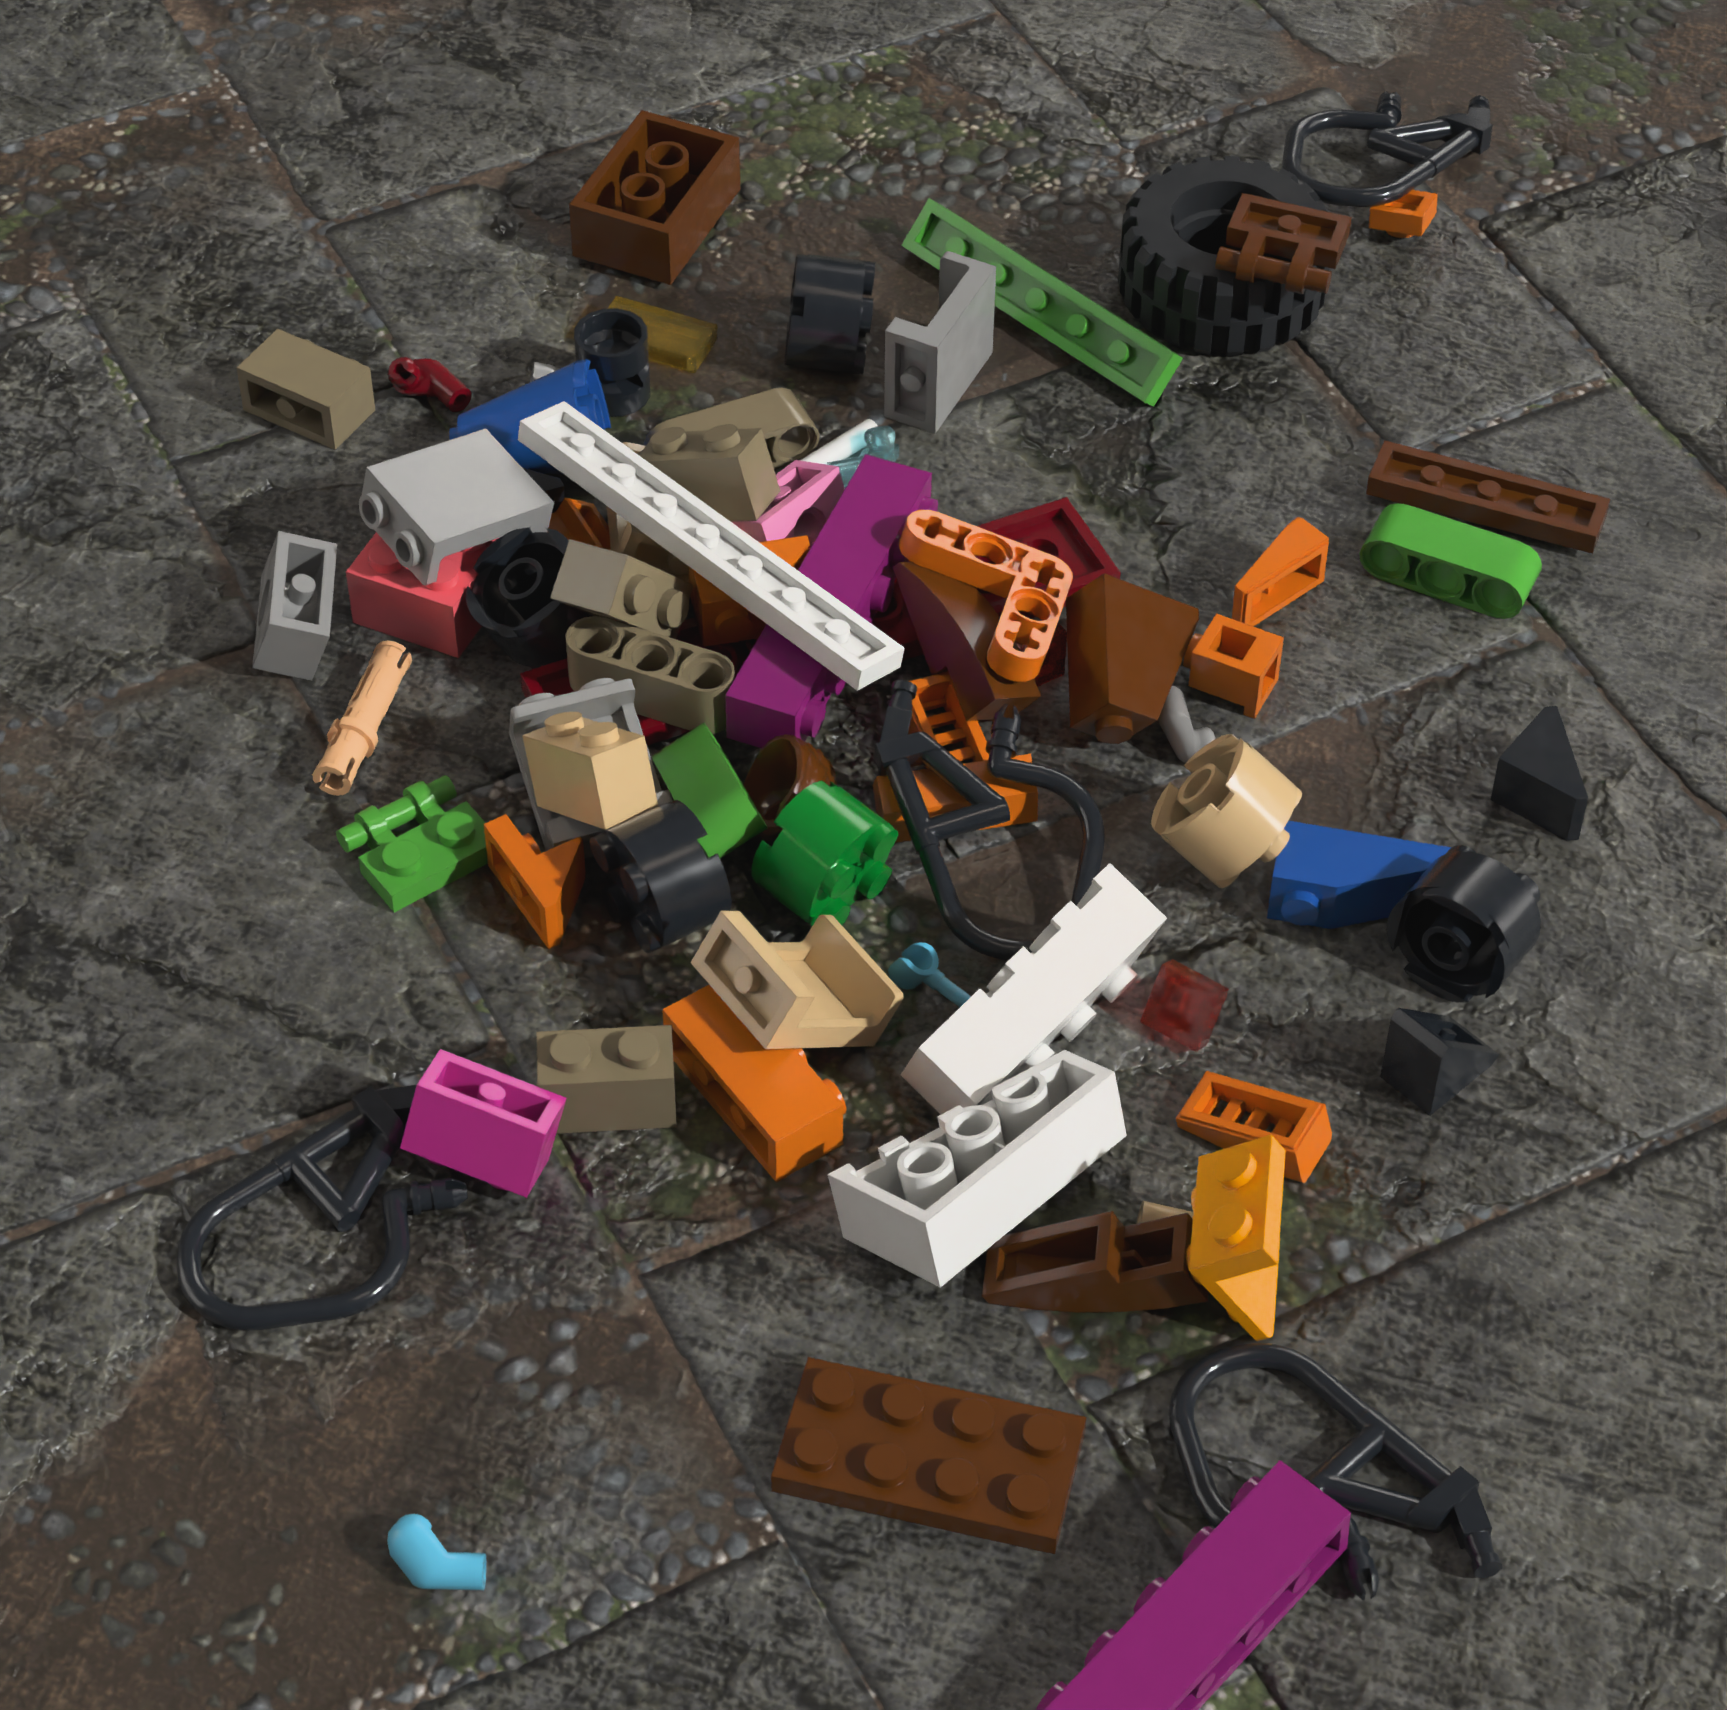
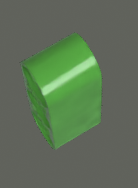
(1450, 560)
(709, 786)

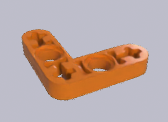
(951, 548)

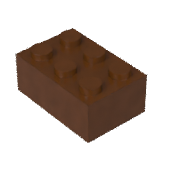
(655, 197)

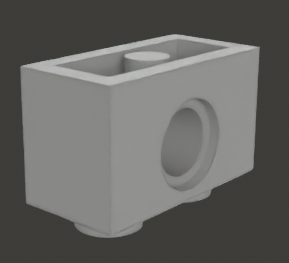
(295, 605)

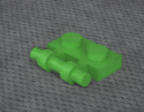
(423, 858)

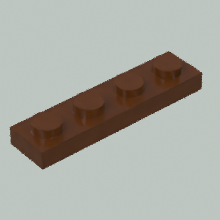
(1488, 496)

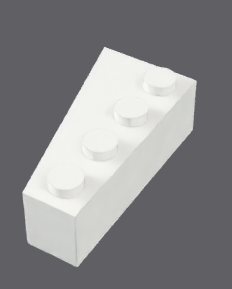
(1038, 996)
(983, 1169)

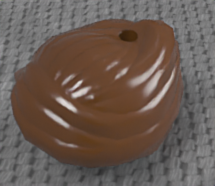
(779, 774)

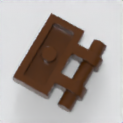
(1286, 231)

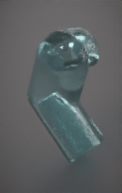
(880, 444)

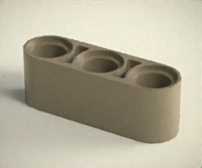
(777, 411)
(670, 677)

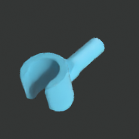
(921, 965)

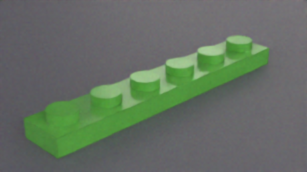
(1050, 305)

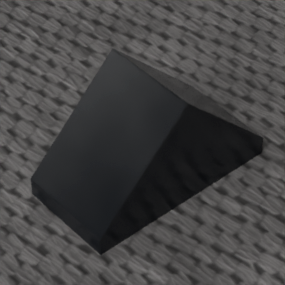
(1541, 777)
(1432, 1058)

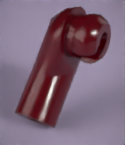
(428, 379)

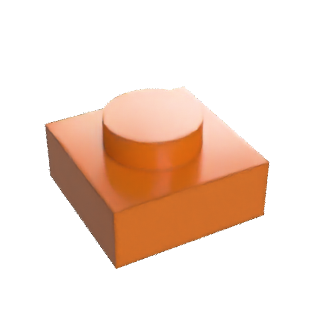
(1405, 216)

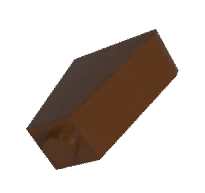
(1122, 655)

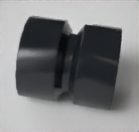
(619, 353)

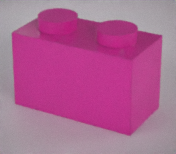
(482, 1123)

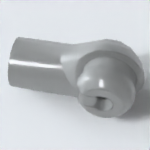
(1178, 727)

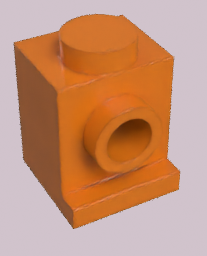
(1235, 662)

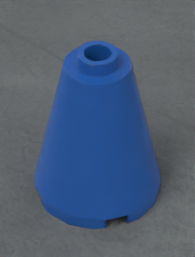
(503, 414)

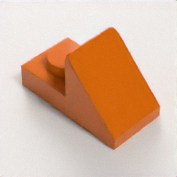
(539, 883)

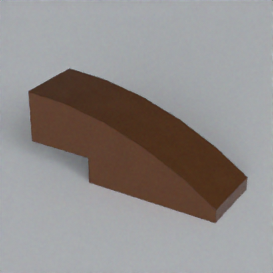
(955, 634)
(1094, 1266)

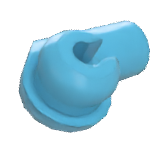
(427, 1561)

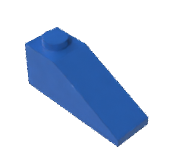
(1343, 875)

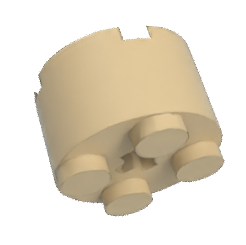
(1227, 810)

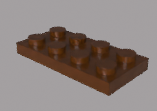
(929, 1455)

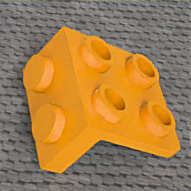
(1239, 1230)

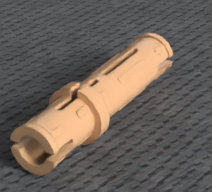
(357, 730)

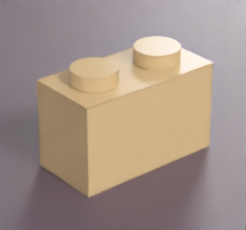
(590, 770)

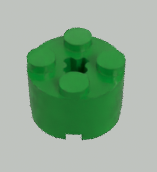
(825, 854)

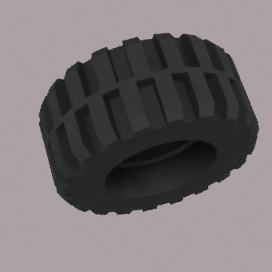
(1170, 259)

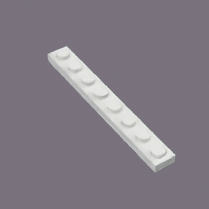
(712, 546)

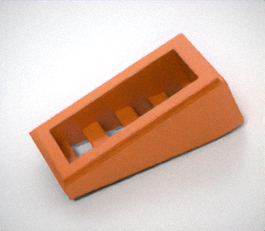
(1282, 573)
(938, 692)
(1300, 1122)

